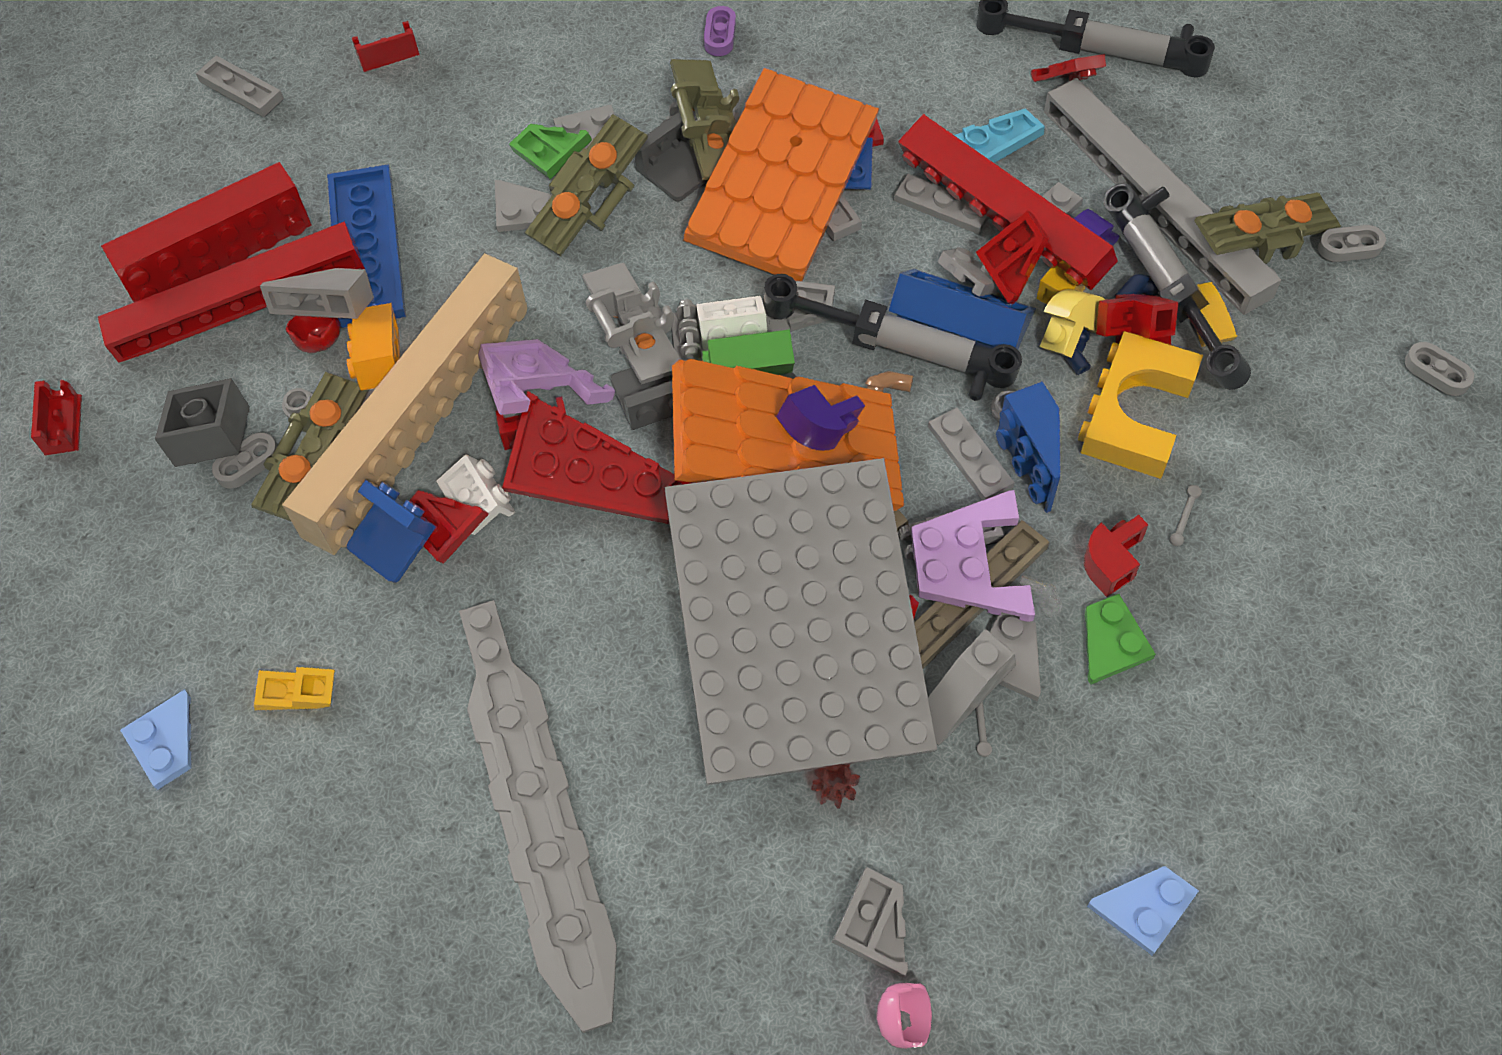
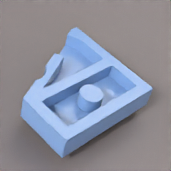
(162, 740)
(1146, 906)

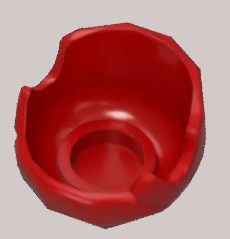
(313, 333)

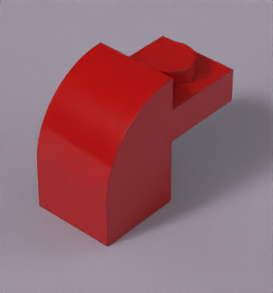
(1138, 315)
(1107, 554)

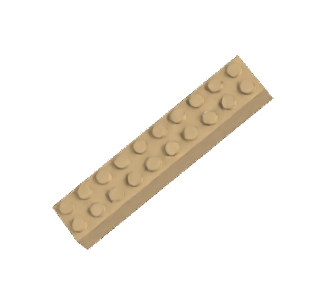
(406, 404)

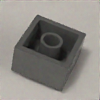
(202, 422)

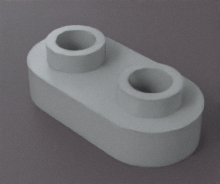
(1349, 243)
(1439, 368)
(245, 462)

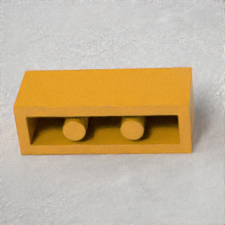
(373, 345)

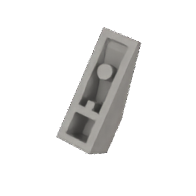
(320, 294)
(969, 683)

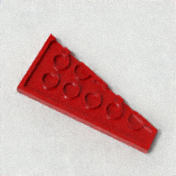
(583, 467)

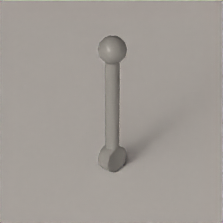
(1193, 492)
(984, 748)

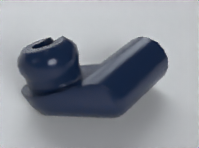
(1140, 285)
(1078, 361)

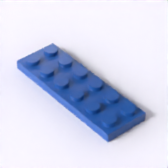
(367, 206)

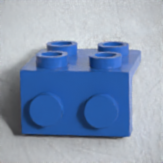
(389, 532)

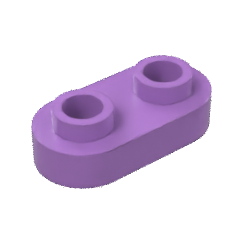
(717, 35)

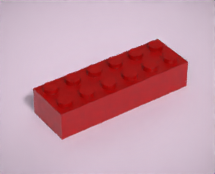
(209, 233)

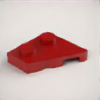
(1074, 68)
(1014, 255)
(452, 521)

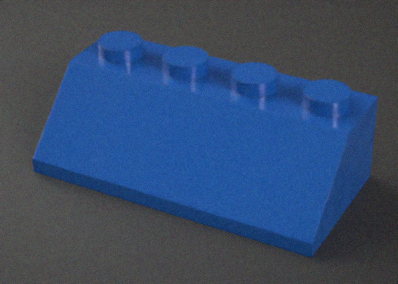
(958, 310)

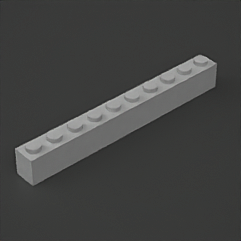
(1127, 160)

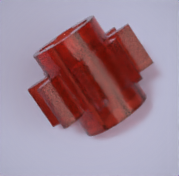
(839, 790)

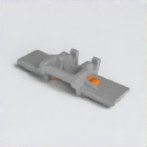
(644, 324)

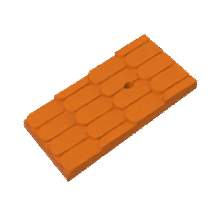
(781, 175)
(731, 429)

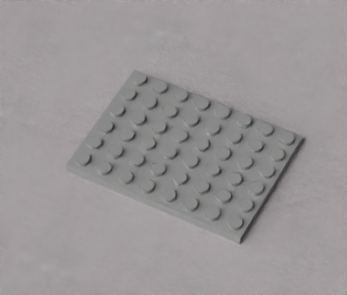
(798, 621)

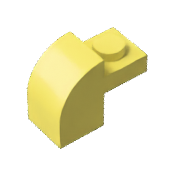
(1070, 313)

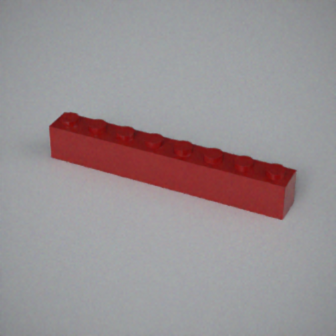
(1004, 198)
(221, 294)

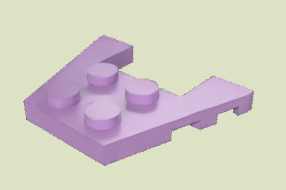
(533, 365)
(954, 562)

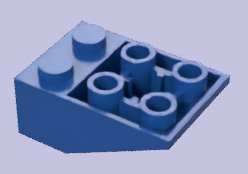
(1032, 435)

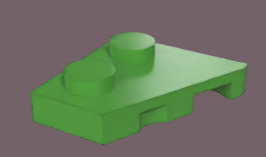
(548, 147)
(1113, 639)

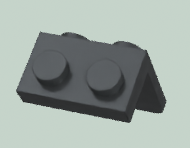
(670, 160)
(644, 402)

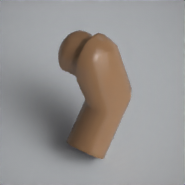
(890, 380)

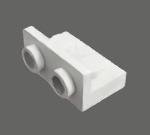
(731, 318)
(473, 484)

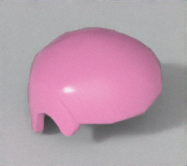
(913, 1000)

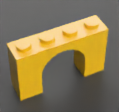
(1111, 432)

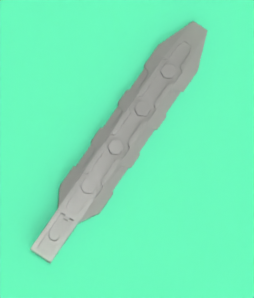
(546, 848)

